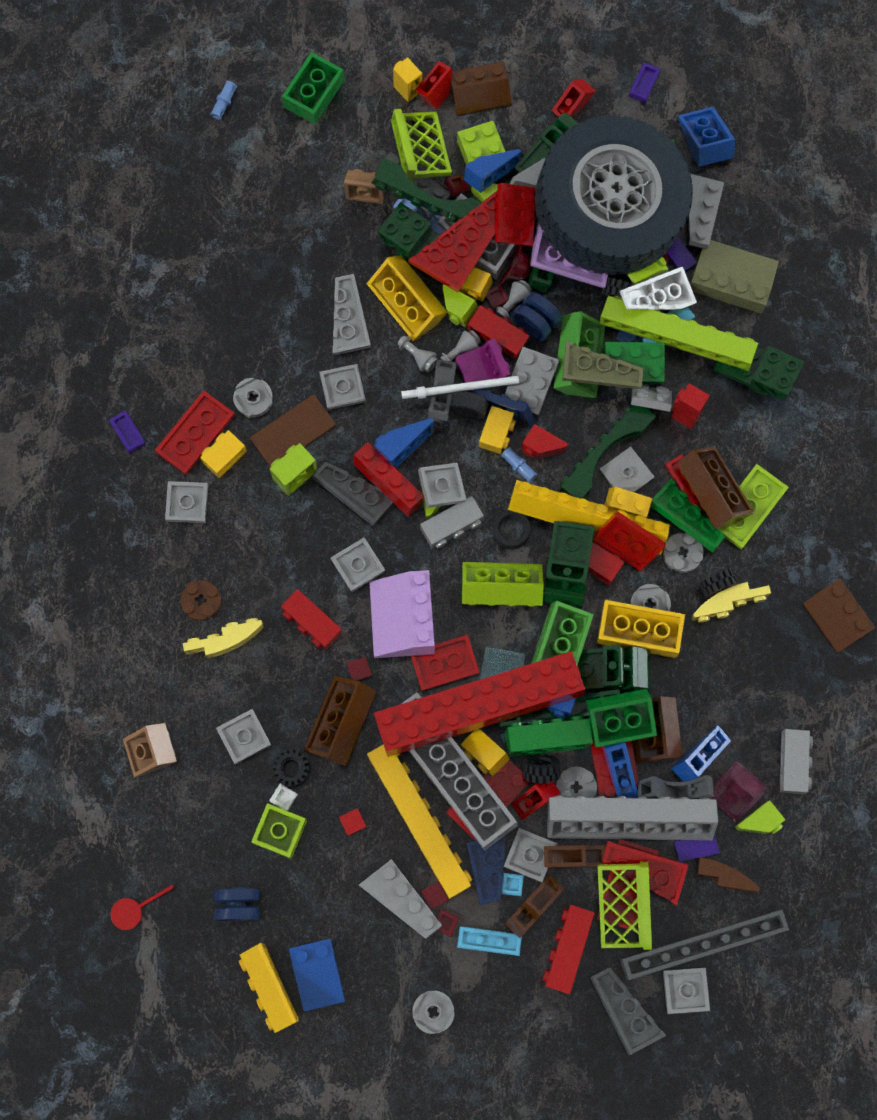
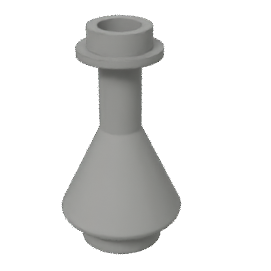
(518, 292)
(466, 343)
(425, 359)

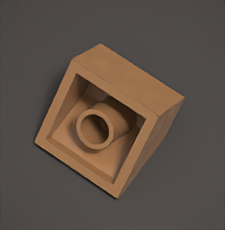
(359, 187)
(149, 749)

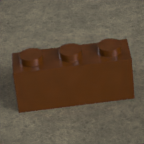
(480, 88)
(838, 615)
(667, 743)

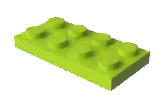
(762, 493)

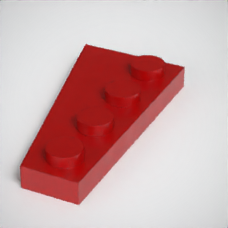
(665, 874)

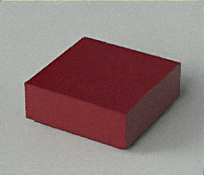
(456, 185)
(496, 297)
(359, 669)
(434, 895)
(447, 921)

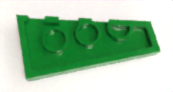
(678, 509)

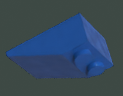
(707, 136)
(402, 442)
(317, 974)

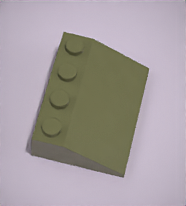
(734, 276)

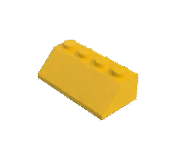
(406, 297)
(641, 627)
(269, 988)

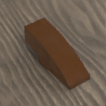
(573, 856)
(725, 875)
(534, 906)

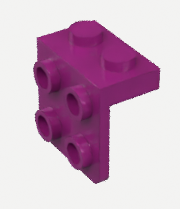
(483, 363)

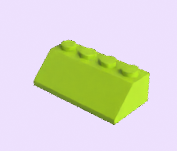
(502, 584)

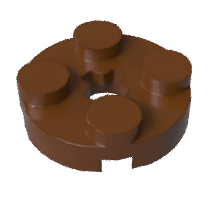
(195, 590)

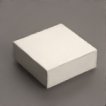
(283, 797)

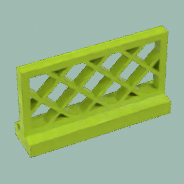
(407, 145)
(642, 901)

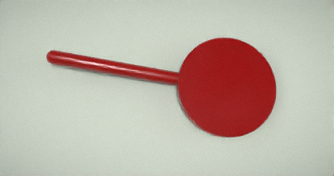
(127, 912)

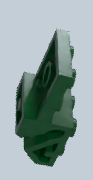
(545, 142)
(407, 232)
(769, 372)
(568, 564)
(615, 668)

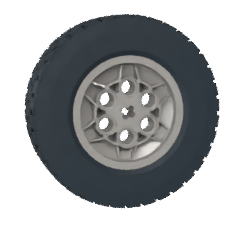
(587, 228)

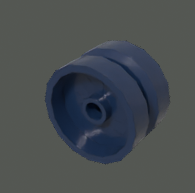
(537, 316)
(236, 901)

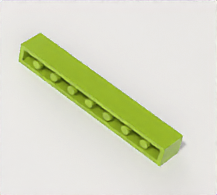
(680, 333)

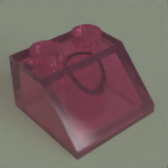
(737, 791)

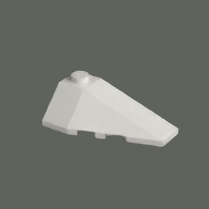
(662, 292)

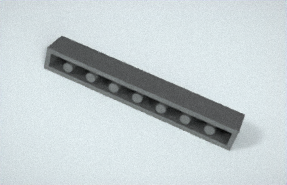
(704, 944)

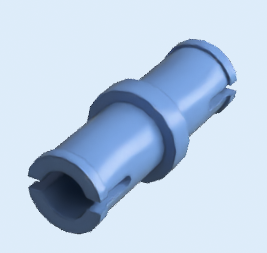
(223, 100)
(519, 465)

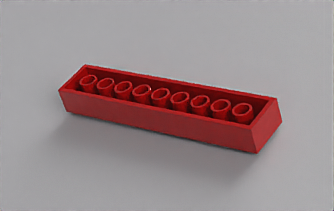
(479, 703)

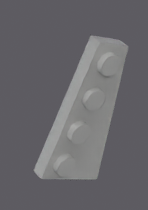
(703, 210)
(349, 322)
(398, 895)

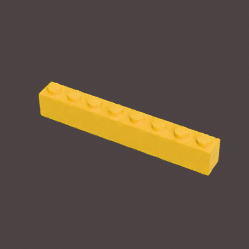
(557, 506)
(420, 823)

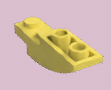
(722, 603)
(233, 637)

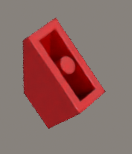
(436, 85)
(574, 98)
(542, 443)
(534, 799)

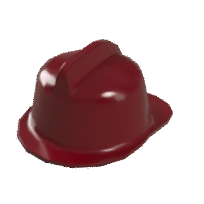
(519, 266)

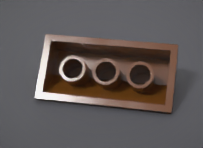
(715, 487)
(340, 720)

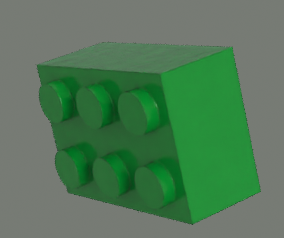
(313, 88)
(642, 354)
(621, 717)

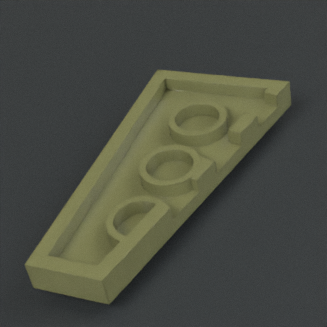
(594, 368)

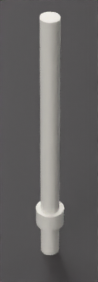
(422, 392)

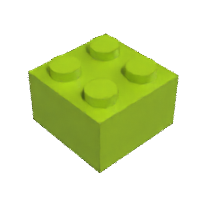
(479, 141)
(293, 469)
(279, 831)

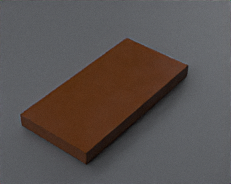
(299, 425)

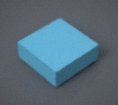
(512, 884)

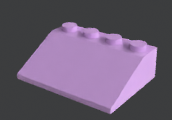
(549, 259)
(402, 615)

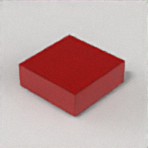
(352, 822)

